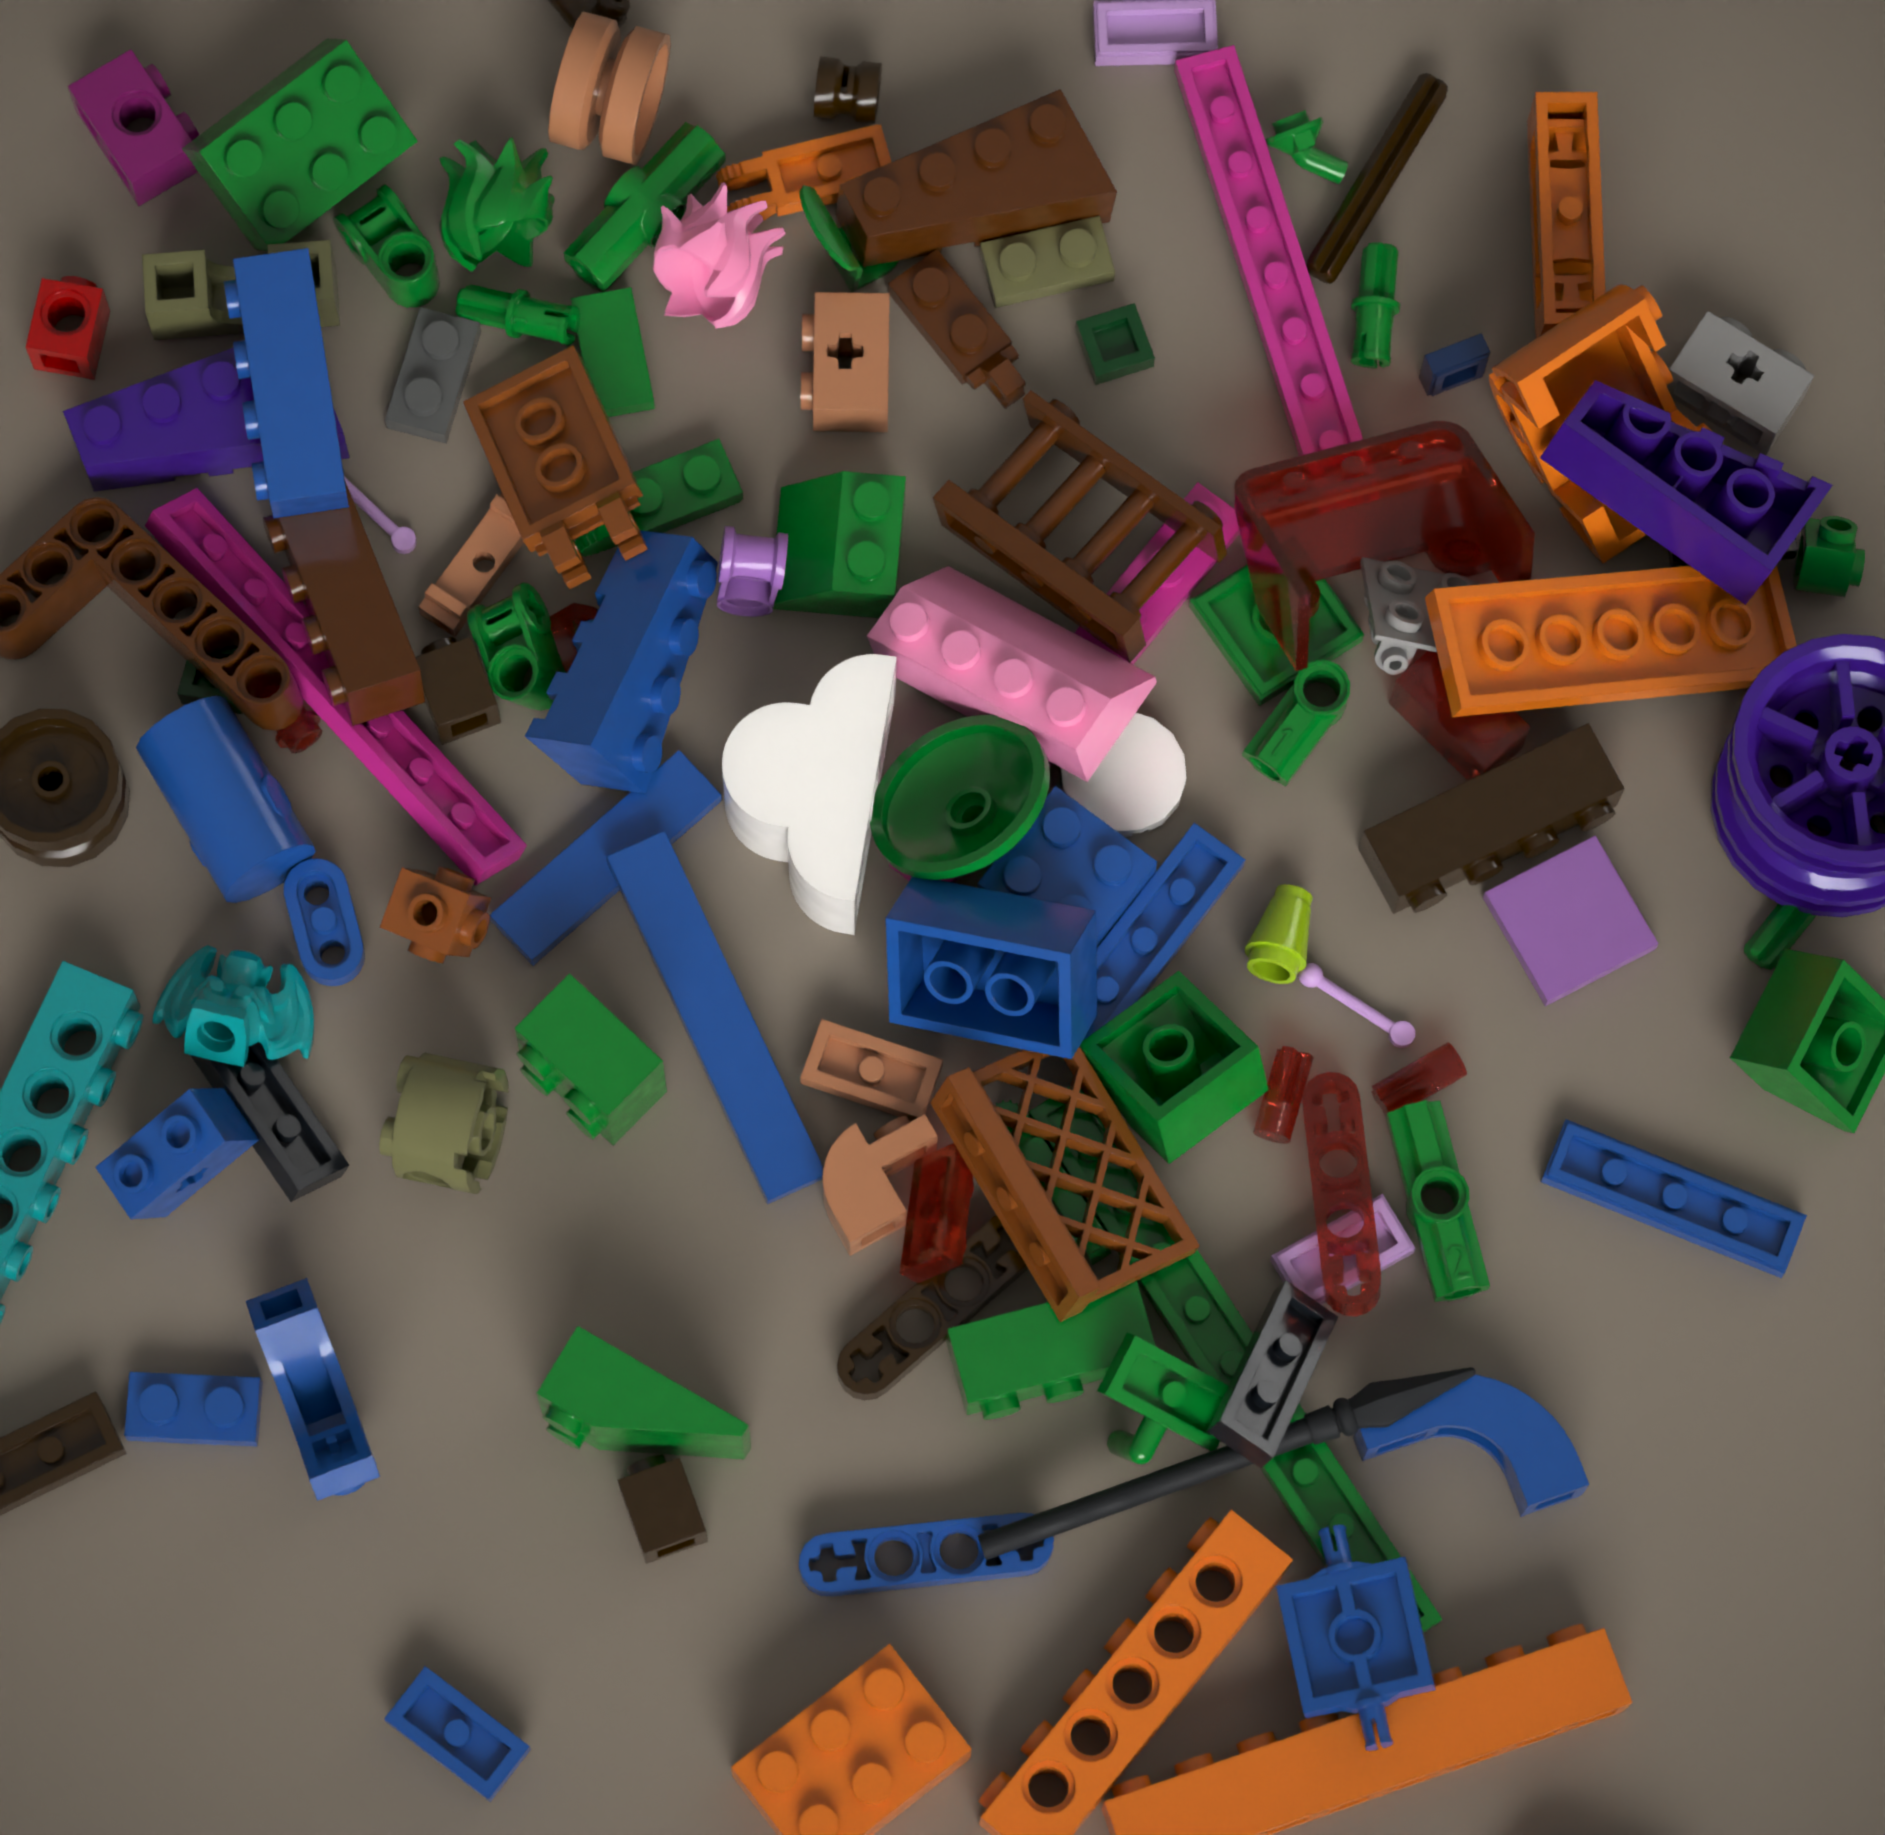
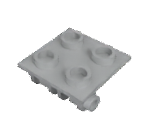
(1399, 610)

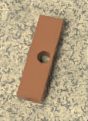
(461, 584)

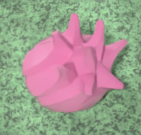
(714, 259)

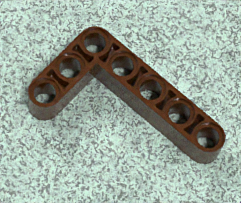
(155, 599)

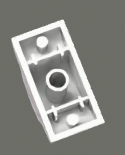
(807, 784)

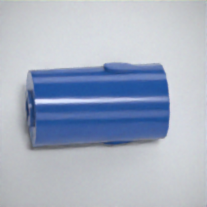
(225, 798)

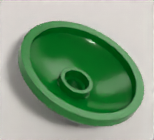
(960, 797)

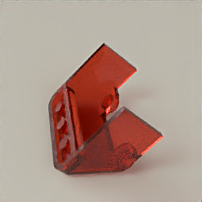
(1374, 501)

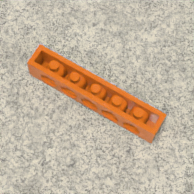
(1253, 1569)

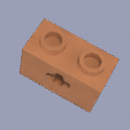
(855, 328)

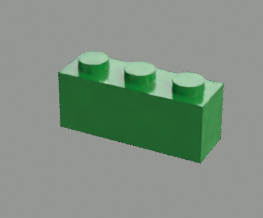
(1037, 1355)

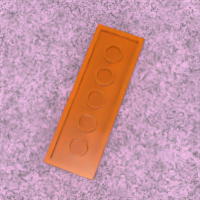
(1602, 638)

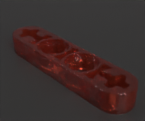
(1347, 1192)

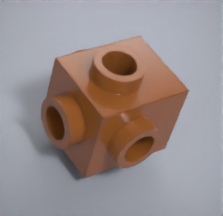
(437, 913)

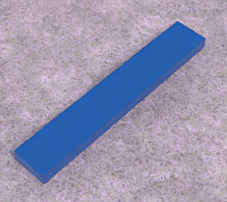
(716, 1017)

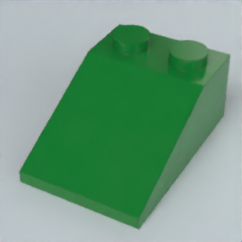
(627, 1407)

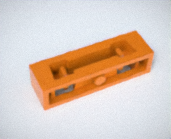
(1565, 205)

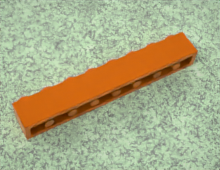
(1432, 1733)

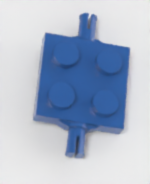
(1355, 1637)

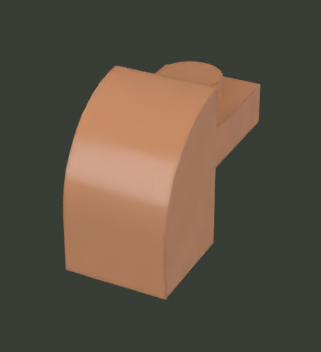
(857, 1182)

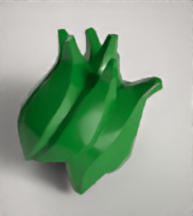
(494, 204)

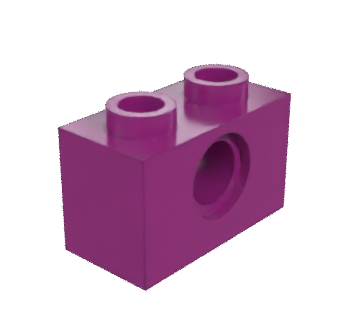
(116, 96)

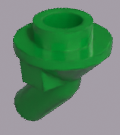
(1297, 137)

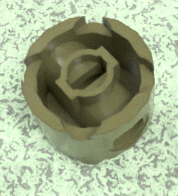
(446, 1122)

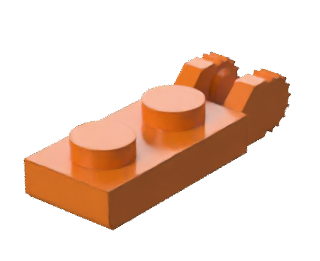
(814, 163)

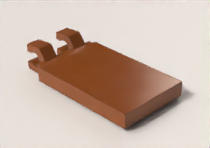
(558, 461)

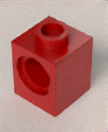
(75, 351)

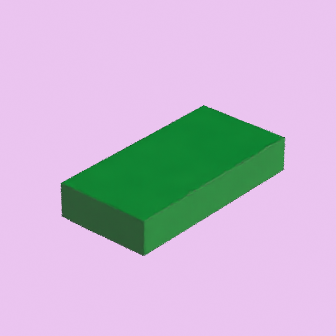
(614, 351)

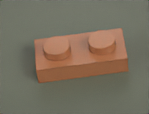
(871, 1071)

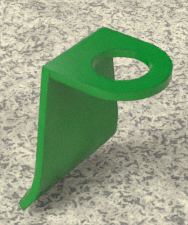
(837, 243)

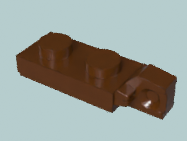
(958, 327)

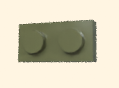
(1047, 261)

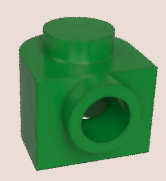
(1828, 557)

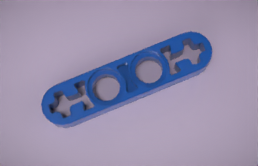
(927, 1565)

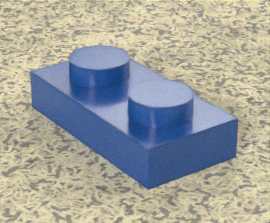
(193, 1409)
(457, 1734)

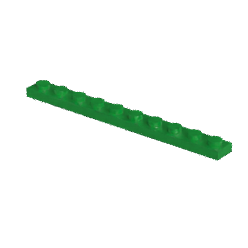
(1214, 1342)

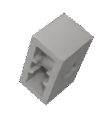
(1750, 410)

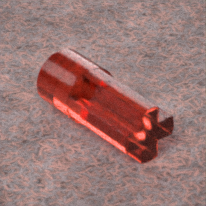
(1420, 1079)
(1283, 1099)

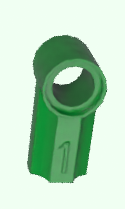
(1297, 724)

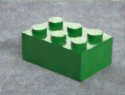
(300, 144)

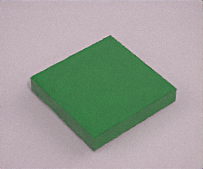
(1249, 646)

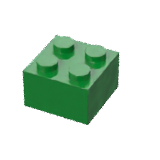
(590, 1061)

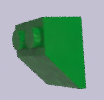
(842, 543)
(1816, 1038)
(1176, 1066)

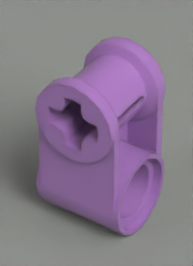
(750, 572)

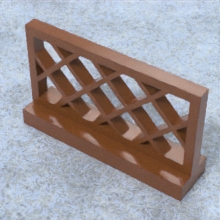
(1026, 1207)

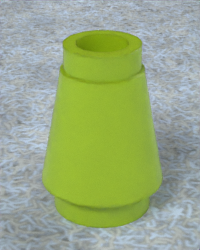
(1281, 937)

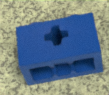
(177, 1153)

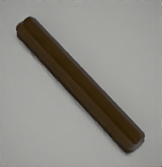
(1376, 178)

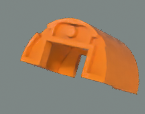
(1552, 374)

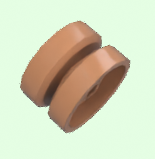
(609, 88)

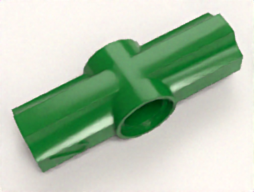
(634, 206)
(1448, 1239)

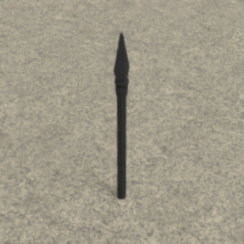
(1373, 1407)

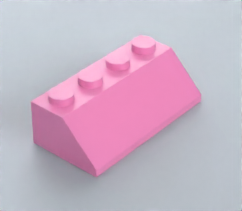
(1011, 663)

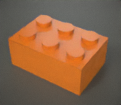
(853, 1755)

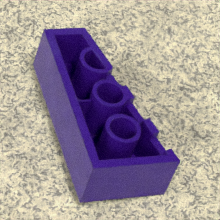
(170, 427)
(1685, 487)

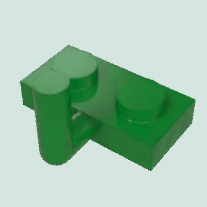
(1165, 1393)

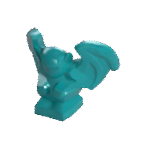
(236, 1008)

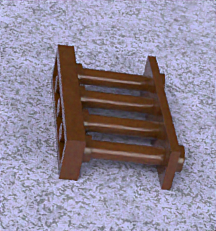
(1069, 582)

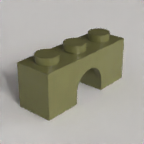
(188, 292)

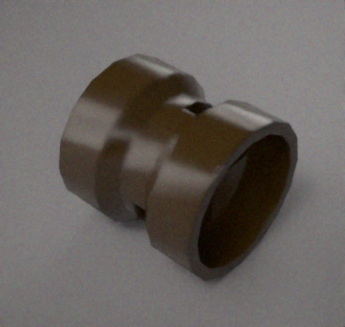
(862, 89)

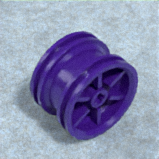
(1767, 825)

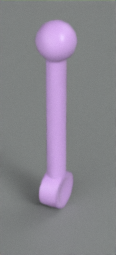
(402, 538)
(1400, 1033)

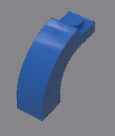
(313, 1390)
(1504, 1423)

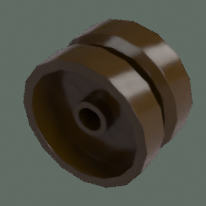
(68, 821)

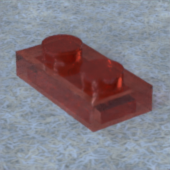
(936, 1215)

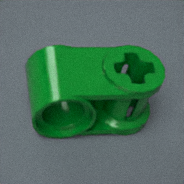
(385, 240)
(513, 639)

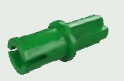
(1375, 306)
(518, 313)

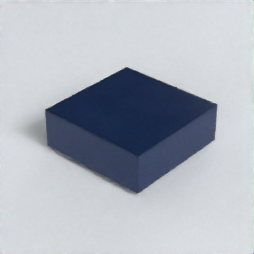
(1454, 365)

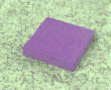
(1570, 920)

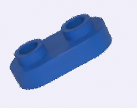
(324, 924)

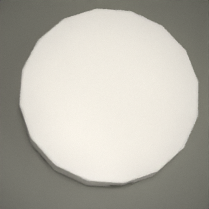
(1136, 781)

